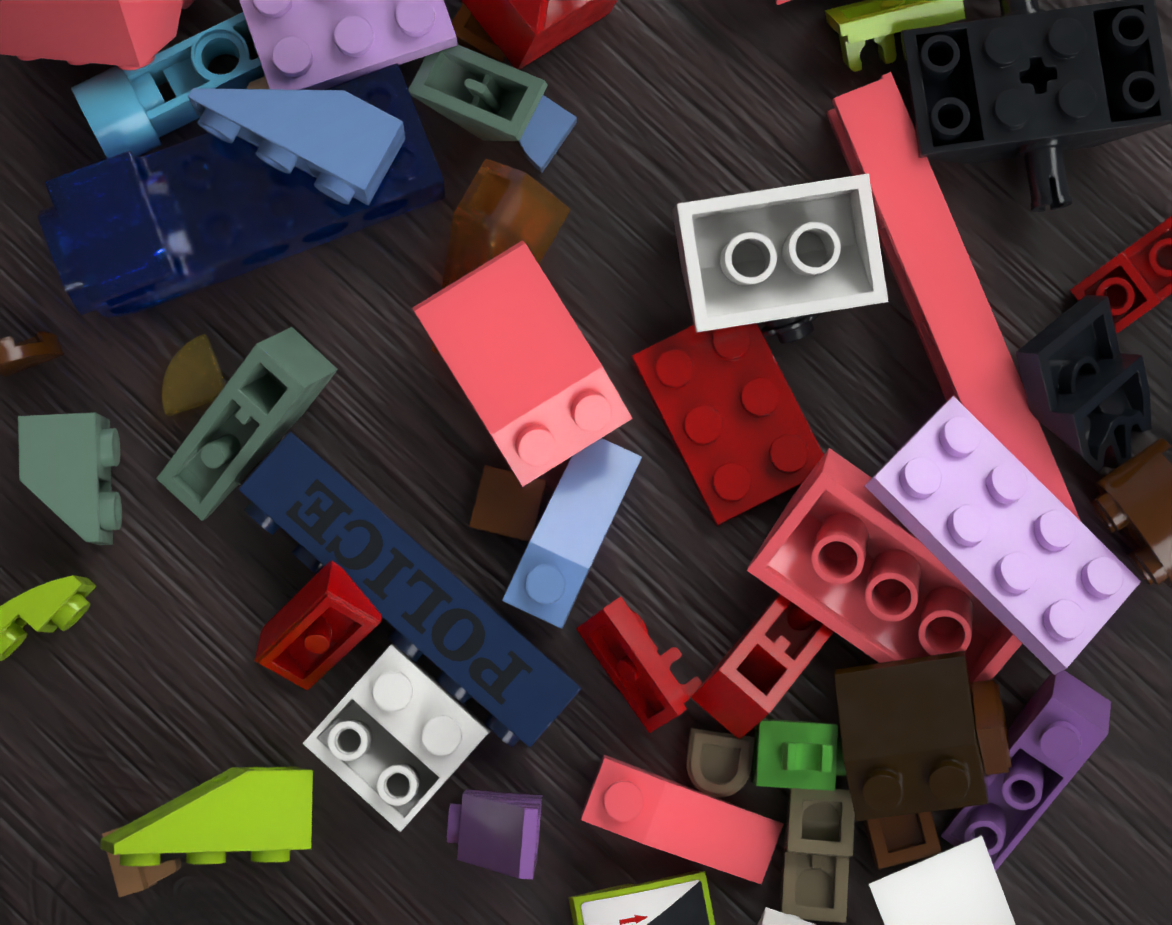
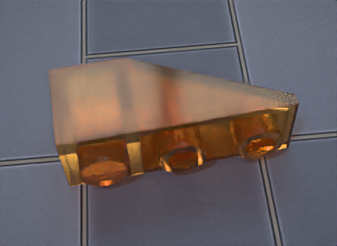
(495, 215)

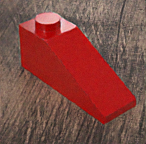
(761, 666)

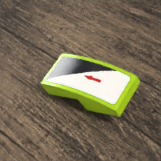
(664, 901)

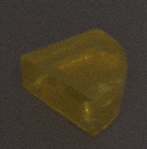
(192, 377)

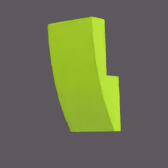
(44, 609)

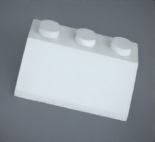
(780, 253)

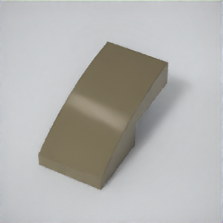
(817, 854)

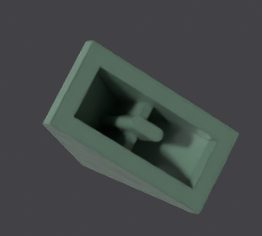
(478, 93)

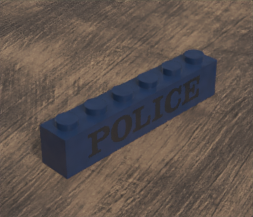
(411, 590)

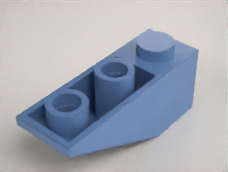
(318, 131)

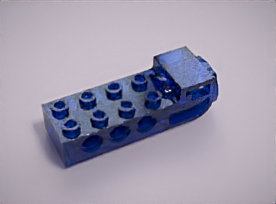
(212, 209)

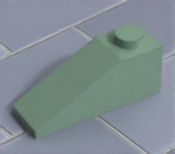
(246, 420)

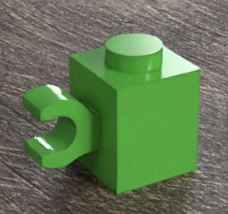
(797, 755)

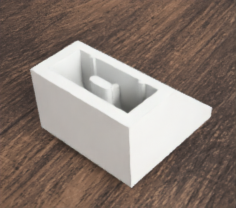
(397, 737)

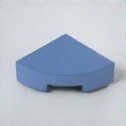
(546, 132)

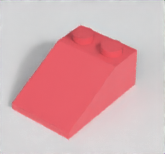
(522, 363)

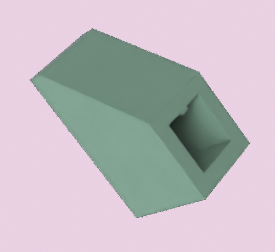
(69, 469)

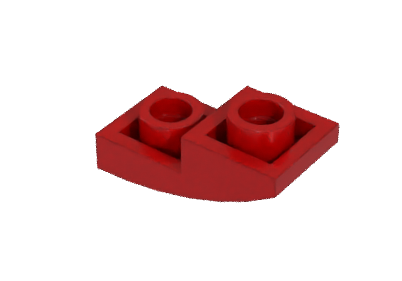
(1135, 277)

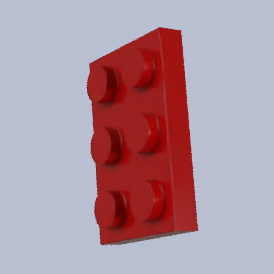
(729, 416)

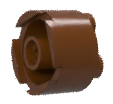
(1140, 503)

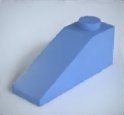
(571, 532)

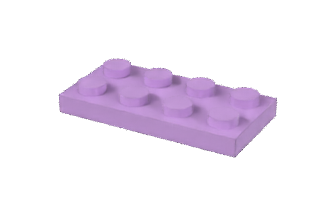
(1003, 535)

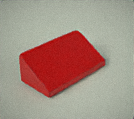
(317, 627)

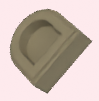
(718, 761)

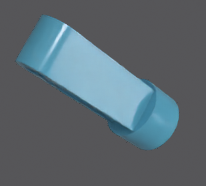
(128, 107)

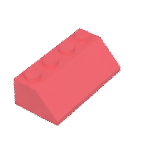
(872, 578)

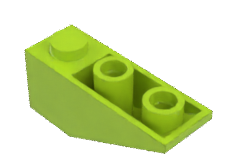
(235, 811)

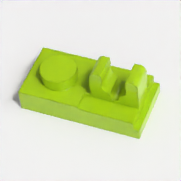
(882, 19)

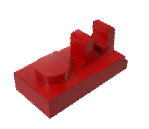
(632, 662)

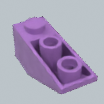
(1047, 749)

